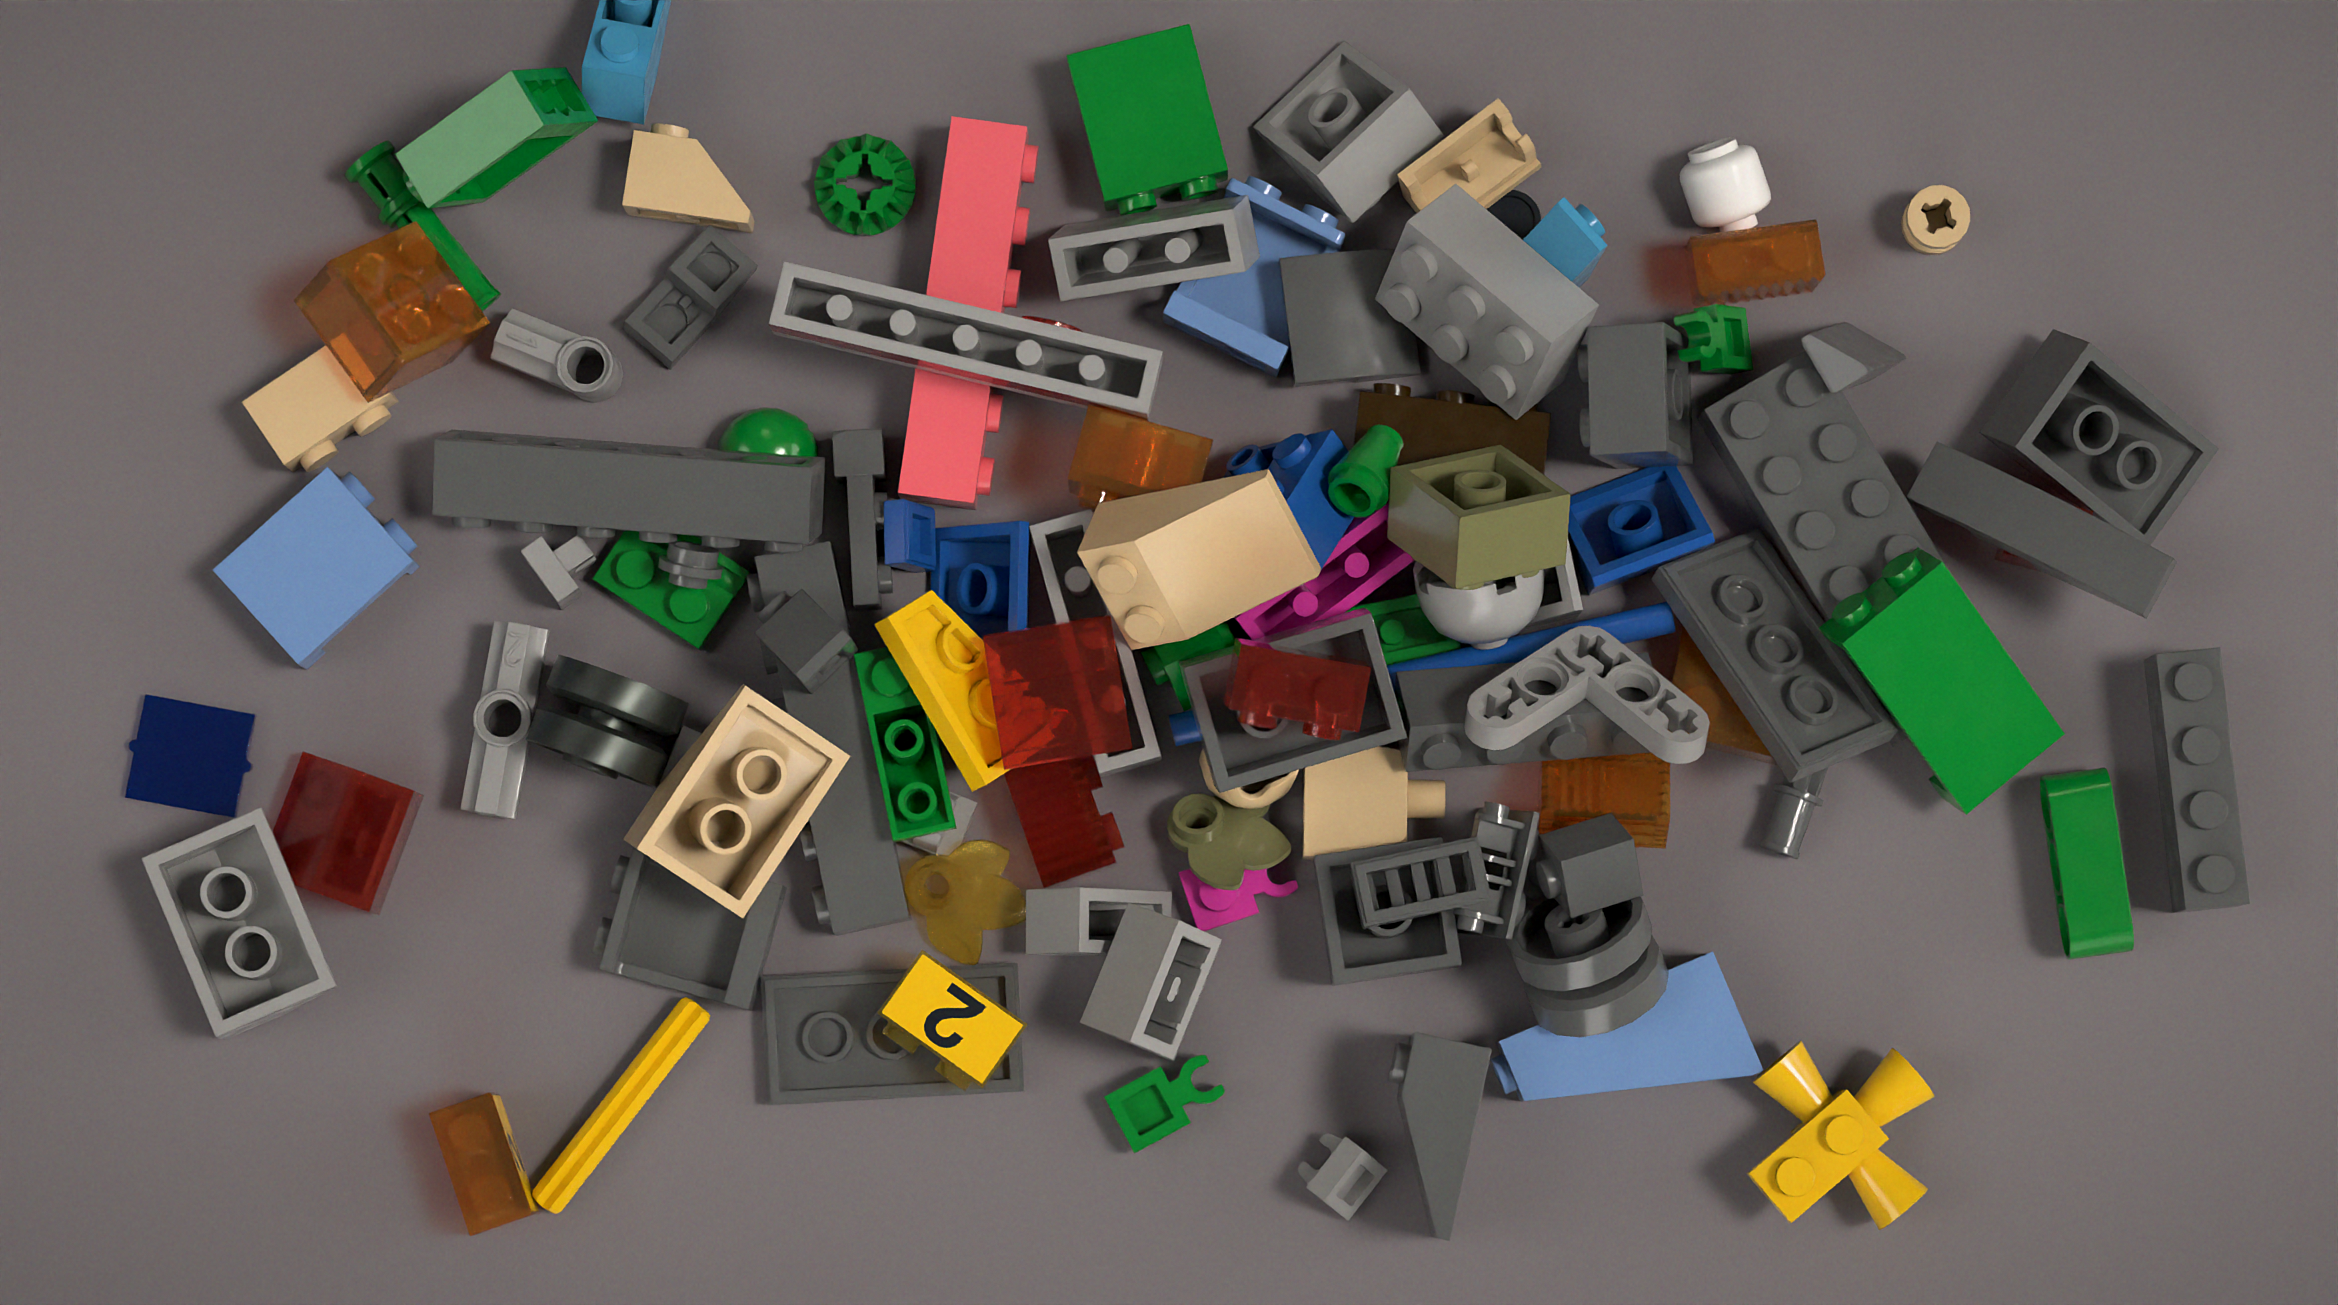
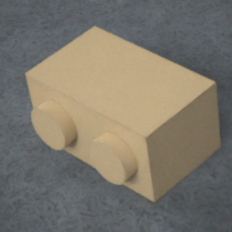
(314, 410)

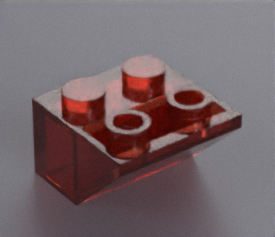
(344, 831)

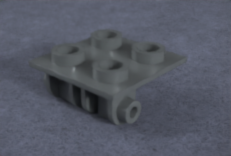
(1507, 846)

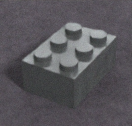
(1249, 753)

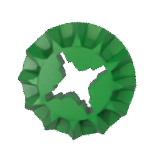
(885, 206)

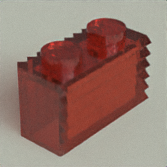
(1063, 819)

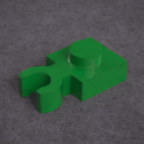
(1717, 338)
(1153, 1105)

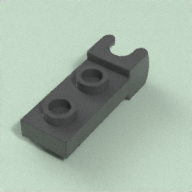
(860, 463)

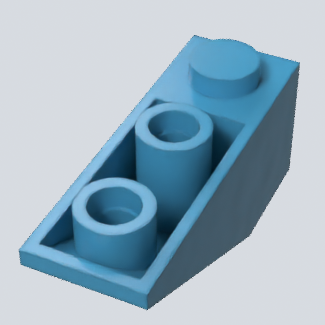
(624, 57)
(1569, 240)

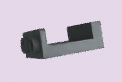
(683, 937)

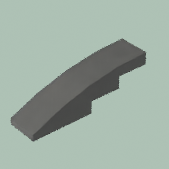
(2042, 530)

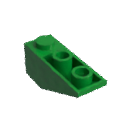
(904, 750)

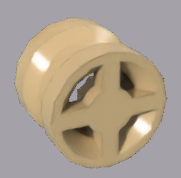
(1928, 230)

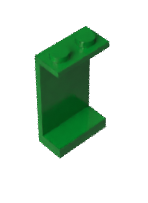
(1943, 678)

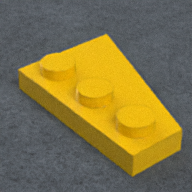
(950, 679)

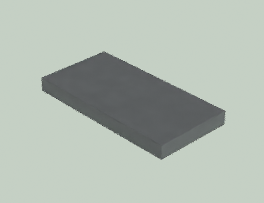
(1772, 656)
(830, 1043)

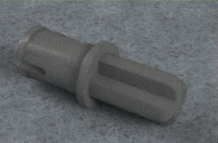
(1792, 814)

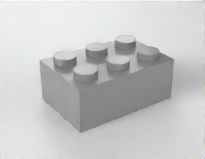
(1485, 301)

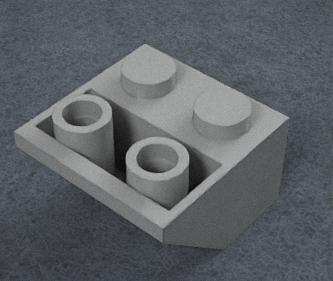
(1151, 981)

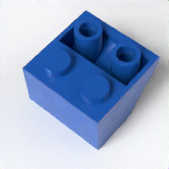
(1301, 472)

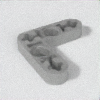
(1582, 680)

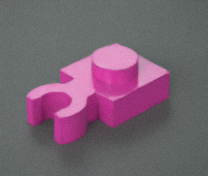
(1220, 907)

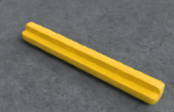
(620, 1105)

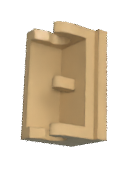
(1481, 157)

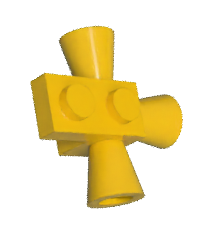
(1839, 1136)

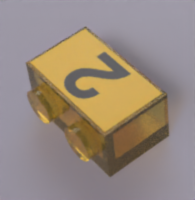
(951, 1021)

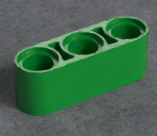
(2086, 863)

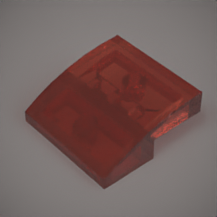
(1057, 692)

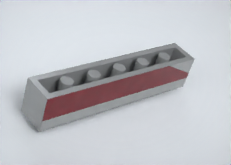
(964, 341)

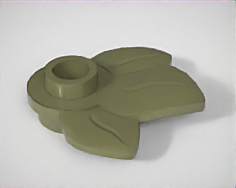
(1229, 842)

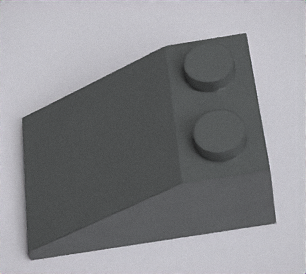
(2099, 437)
(1439, 1109)

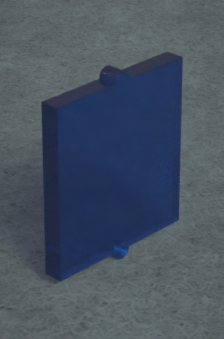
(190, 756)

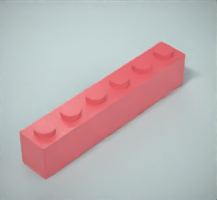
(969, 266)

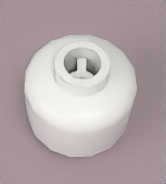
(1725, 185)

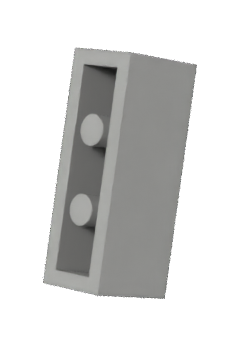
(1154, 248)

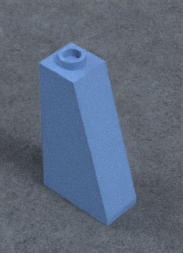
(1683, 1039)

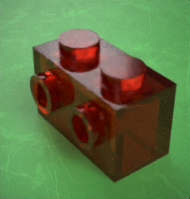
(1296, 686)

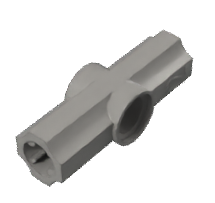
(512, 677)

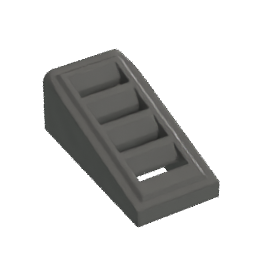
(1366, 897)

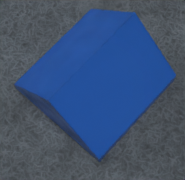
(1634, 527)
(985, 574)

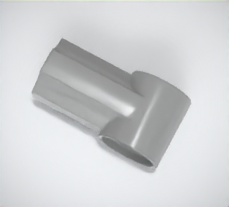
(553, 355)

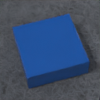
(909, 536)

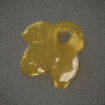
(975, 897)

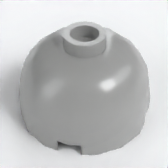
(1481, 615)

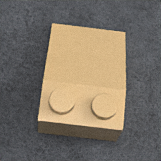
(1194, 556)
(737, 800)

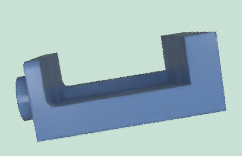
(1247, 309)
(317, 564)

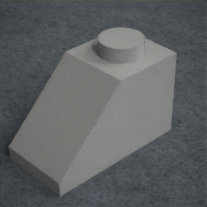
(1081, 918)

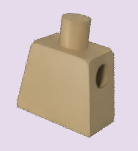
(1364, 802)

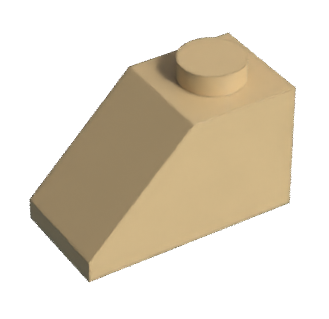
(680, 183)

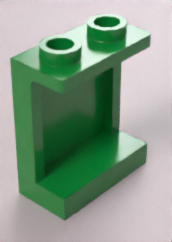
(1148, 120)

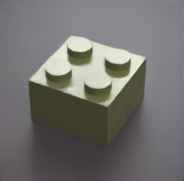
(1478, 516)

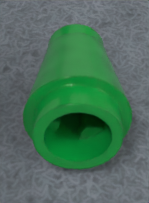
(1362, 477)

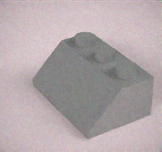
(239, 924)

